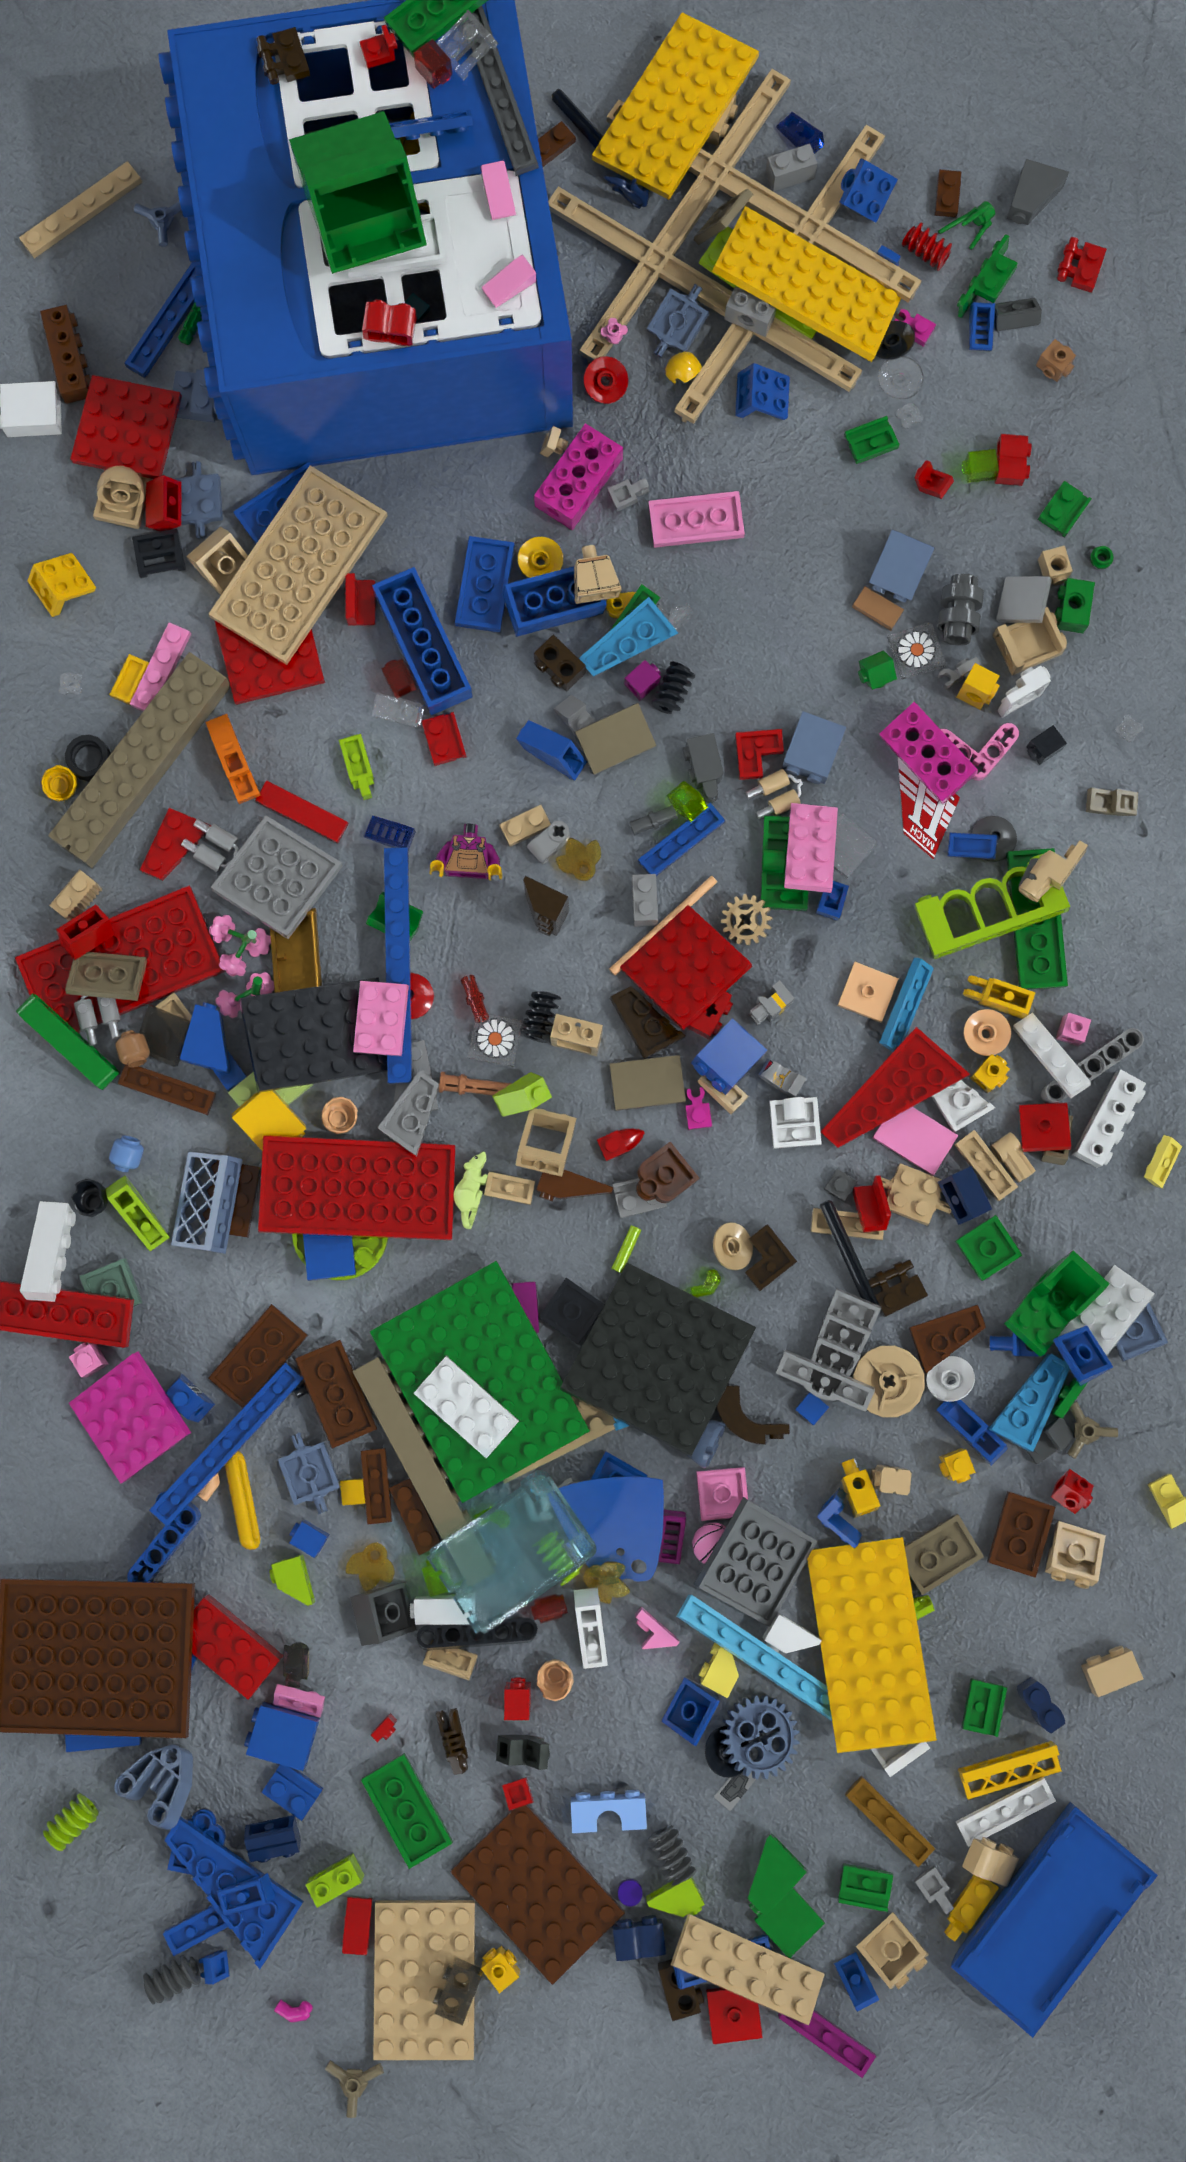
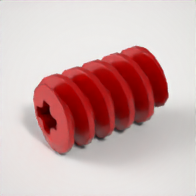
(927, 246)

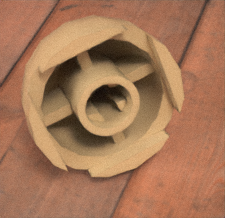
(120, 489)

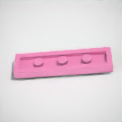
(161, 665)

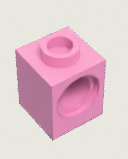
(1073, 1029)

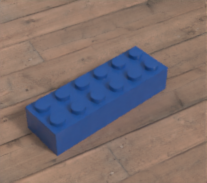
(422, 641)

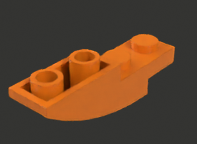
(232, 758)

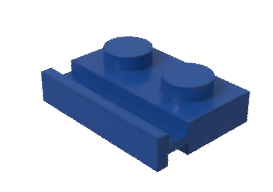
(292, 1791)

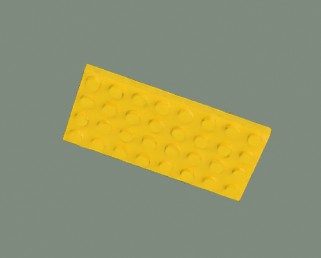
(675, 105)
(807, 283)
(871, 1646)

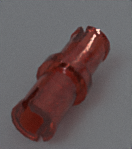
(474, 998)

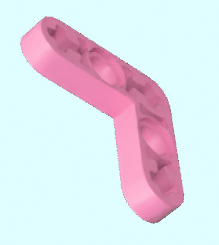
(982, 758)

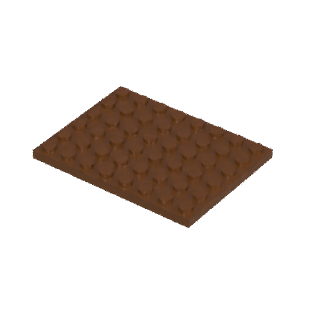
(96, 1657)

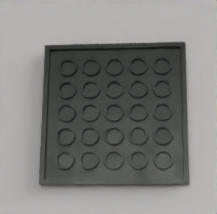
(658, 1359)

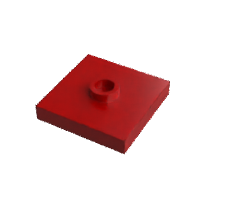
(1044, 1127)
(732, 2017)

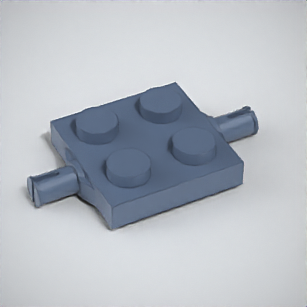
(678, 320)
(200, 499)
(309, 1473)

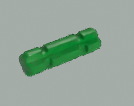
(190, 325)

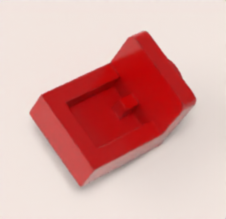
(932, 481)

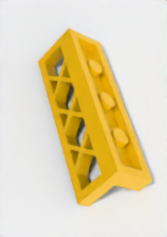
(1008, 1763)

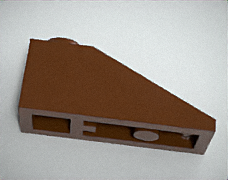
(569, 1186)

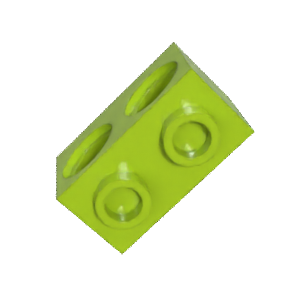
(335, 1880)

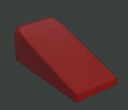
(357, 1926)

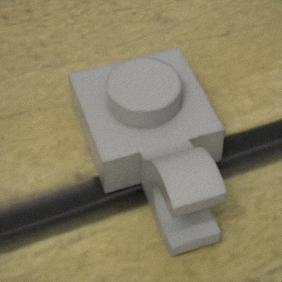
(625, 494)
(961, 672)
(933, 1888)

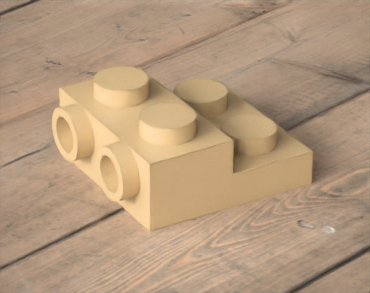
(1075, 1555)
(893, 1952)

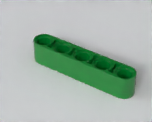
(67, 1041)

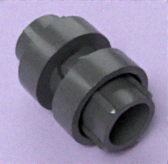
(961, 602)

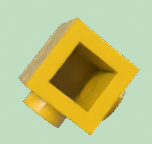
(991, 1073)
(957, 1465)
(500, 1968)

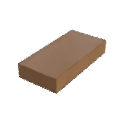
(878, 608)

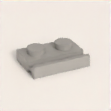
(629, 1202)

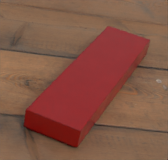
(302, 812)

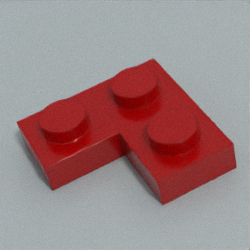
(752, 746)

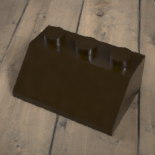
(546, 906)

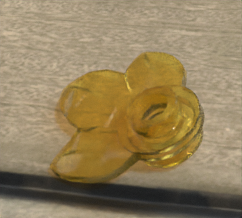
(578, 856)
(371, 1569)
(608, 1581)

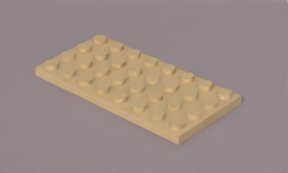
(298, 565)

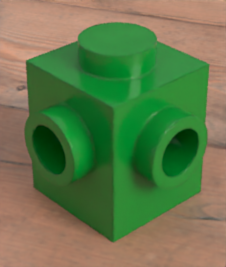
(877, 670)

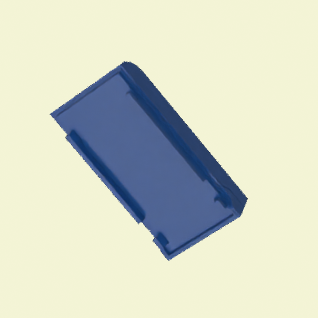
(1051, 1919)

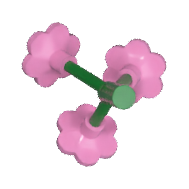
(256, 942)
(258, 985)

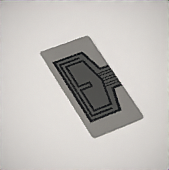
(733, 1790)

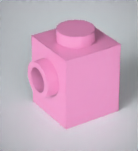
(88, 1359)

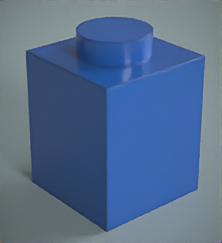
(308, 1538)

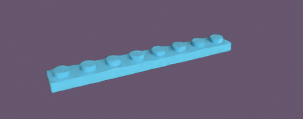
(756, 1654)

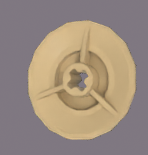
(905, 1374)

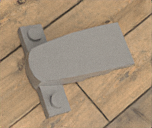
(836, 1353)

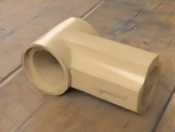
(1010, 1152)

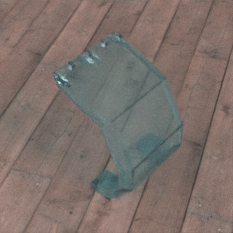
(512, 1552)

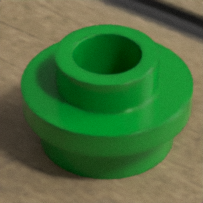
(1101, 551)

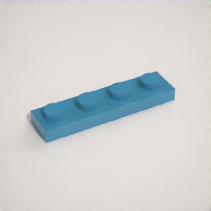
(906, 1004)

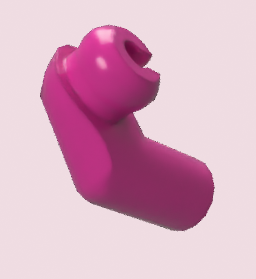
(294, 2014)

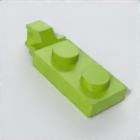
(357, 764)

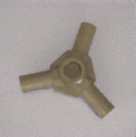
(1087, 1431)
(353, 2083)

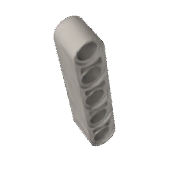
(1101, 1060)

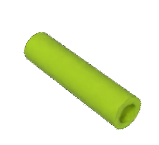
(626, 1249)

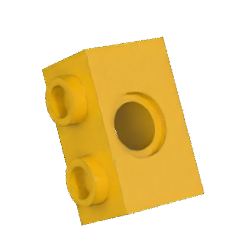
(979, 687)

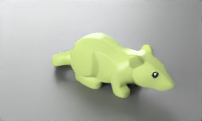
(467, 1192)

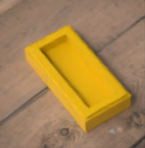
(129, 679)

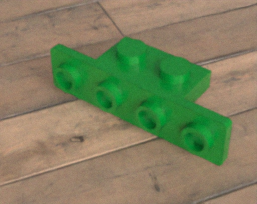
(992, 278)

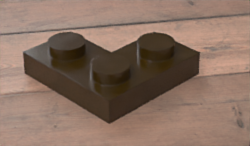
(775, 1258)

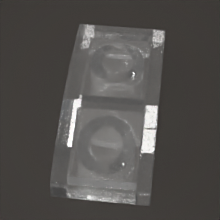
(398, 710)

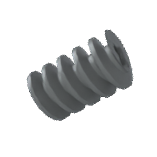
(673, 1854)
(171, 1980)

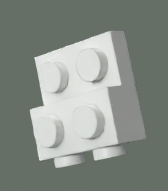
(1027, 688)

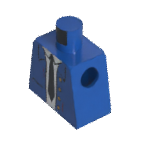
(189, 1399)

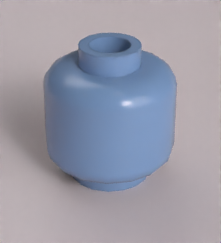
(126, 1153)

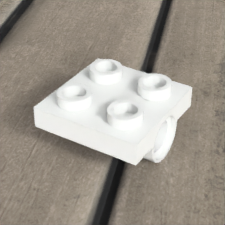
(795, 1122)

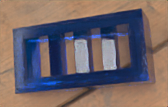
(406, 842)

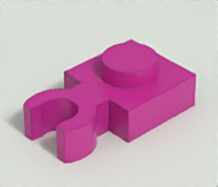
(922, 327)
(698, 1114)

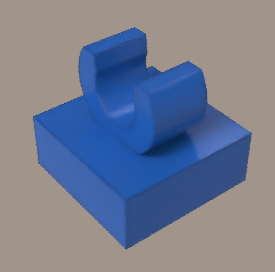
(215, 1967)

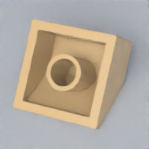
(218, 559)

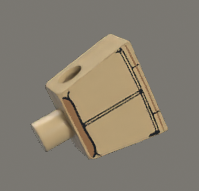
(595, 577)

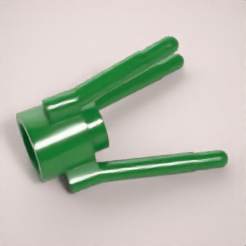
(979, 215)

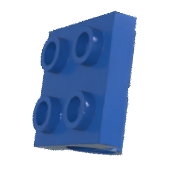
(867, 189)

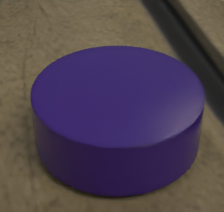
(630, 1892)

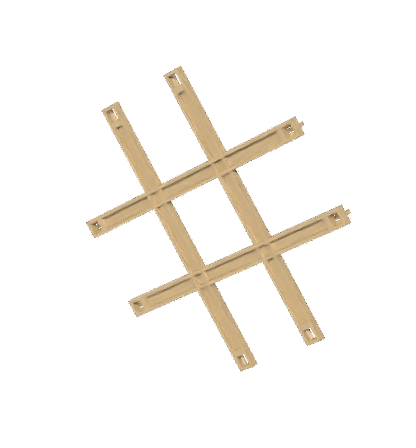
(658, 260)

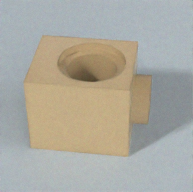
(1059, 557)

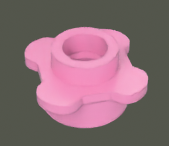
(616, 337)

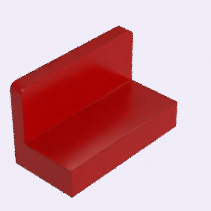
(360, 601)
(872, 1206)

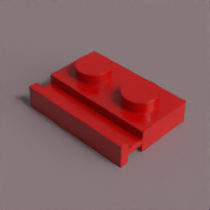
(443, 738)

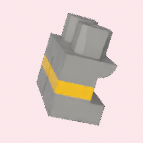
(773, 1006)

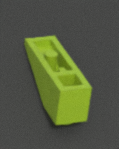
(136, 1213)

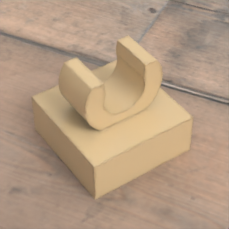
(553, 443)

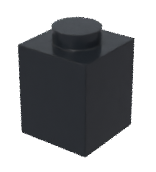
(1045, 745)

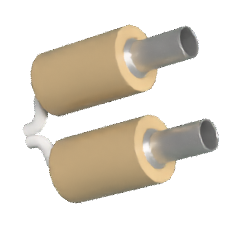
(771, 784)

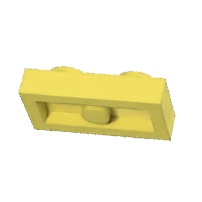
(1162, 1161)

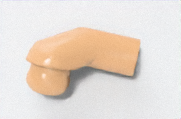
(210, 1488)

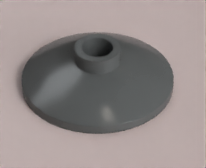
(1005, 830)

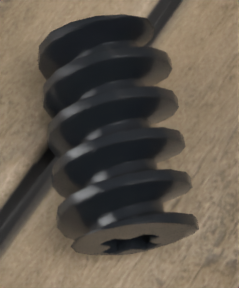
(672, 688)
(539, 1015)

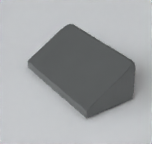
(1017, 314)

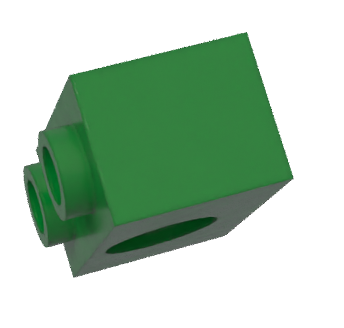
(1081, 594)

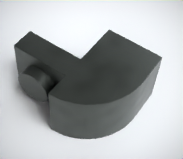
(523, 1751)

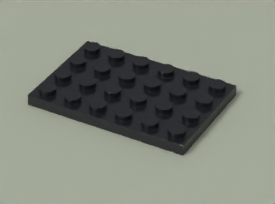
(306, 1036)

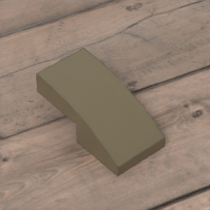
(1112, 802)

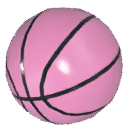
(706, 1540)

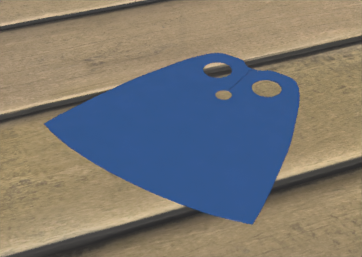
(621, 1515)

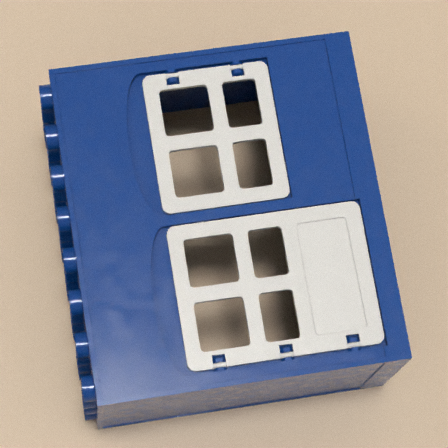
(261, 280)

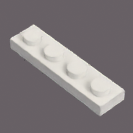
(1051, 1055)
(1006, 1811)

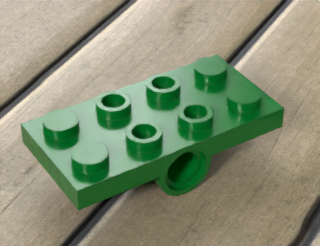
(774, 865)

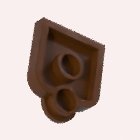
(664, 1175)

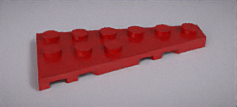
(904, 1080)

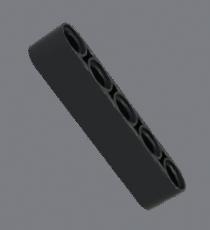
(466, 1641)

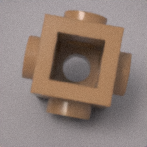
(1056, 361)

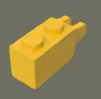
(1001, 996)

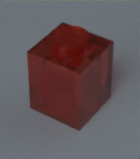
(433, 64)
(398, 678)

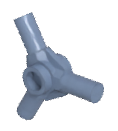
(160, 218)

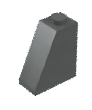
(1034, 191)

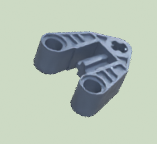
(168, 1774)

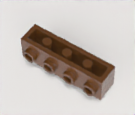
(66, 353)

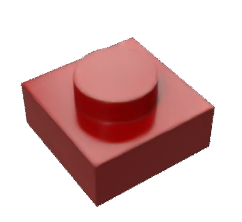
(385, 1728)
(517, 1793)

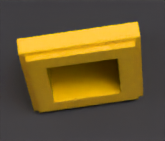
(352, 1492)

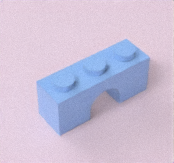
(587, 1808)

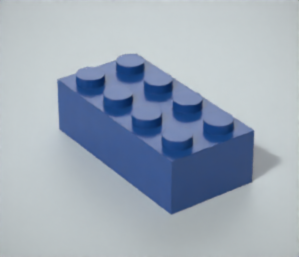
(546, 602)

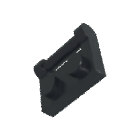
(155, 546)

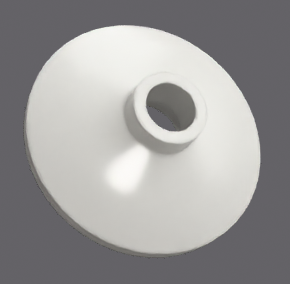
(951, 1369)

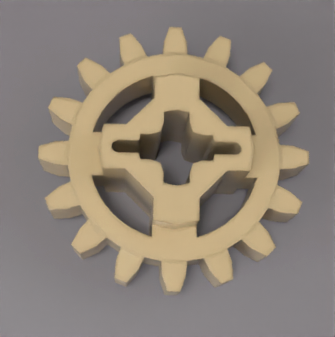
(754, 911)

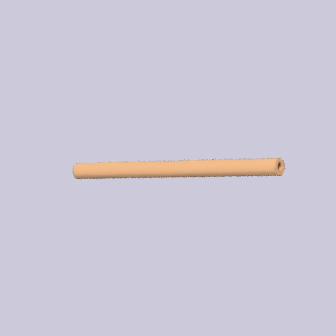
(690, 900)

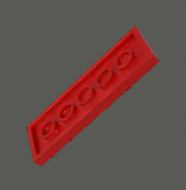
(71, 1317)

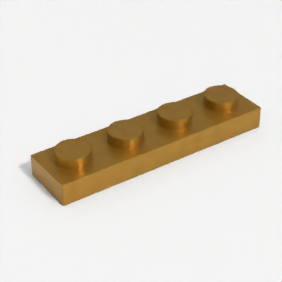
(889, 1821)

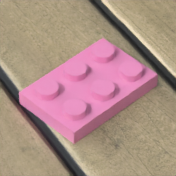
(381, 1018)

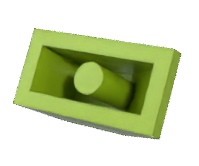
(522, 1095)
(293, 1579)
(677, 1899)

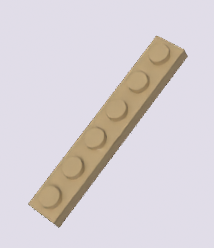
(80, 209)

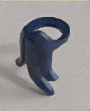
(631, 192)

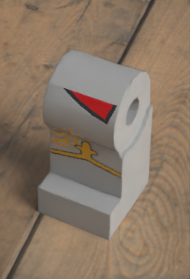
(781, 1078)

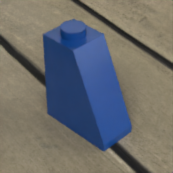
(552, 749)
(206, 1040)

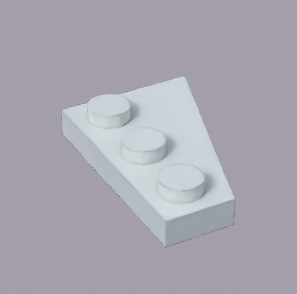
(961, 1105)

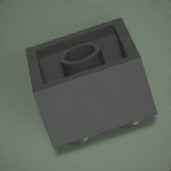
(383, 1614)

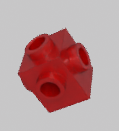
(1073, 1491)

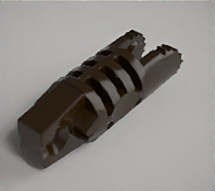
(453, 1740)

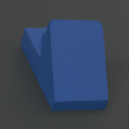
(832, 903)
(856, 1981)

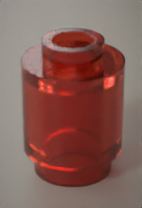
(549, 1608)

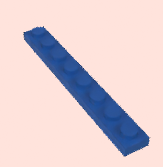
(226, 1445)

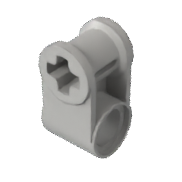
(546, 844)

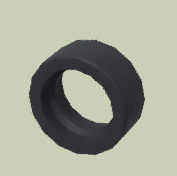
(74, 747)

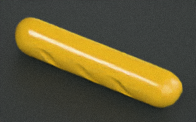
(242, 1502)

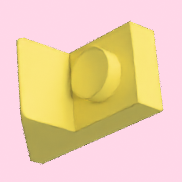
(1169, 1500)

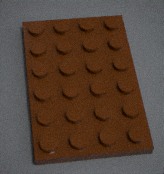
(537, 1892)

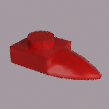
(619, 1142)

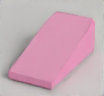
(497, 190)
(510, 281)

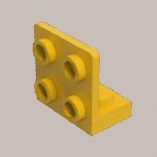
(59, 581)

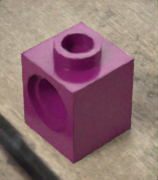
(643, 679)

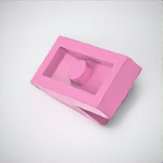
(660, 1635)

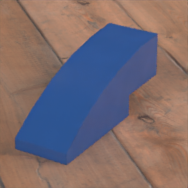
(973, 1430)

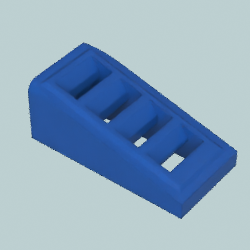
(989, 309)

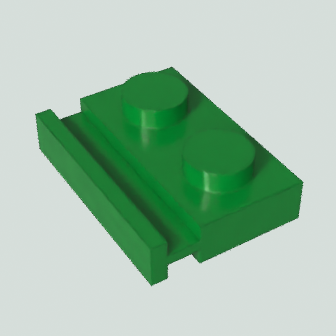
(871, 440)
(1064, 509)
(984, 1707)
(865, 1887)

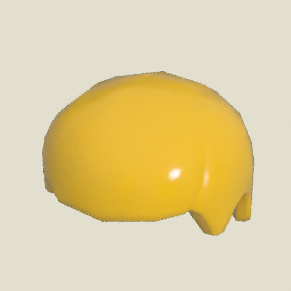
(683, 367)
(59, 783)

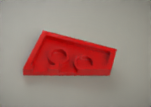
(166, 848)

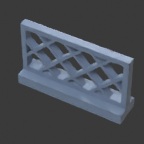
(221, 1203)

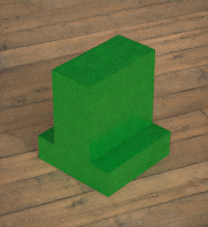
(359, 191)

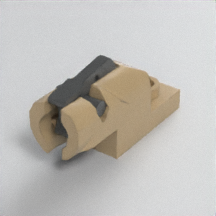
(1050, 870)

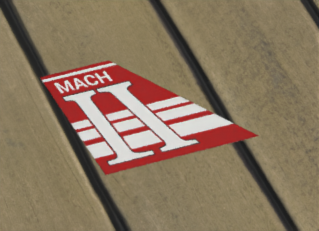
(922, 812)

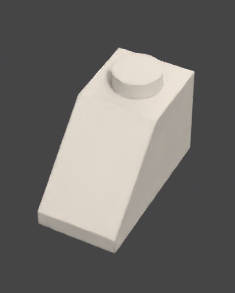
(788, 1635)

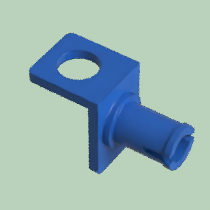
(1010, 1343)

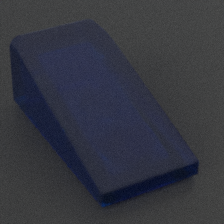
(801, 132)

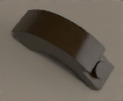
(736, 1421)

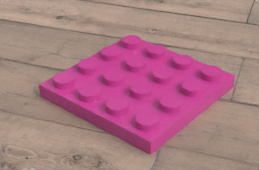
(129, 1417)

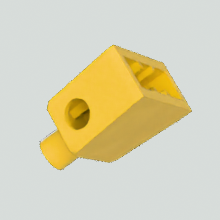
(860, 1500)

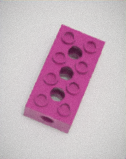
(573, 463)
(926, 769)

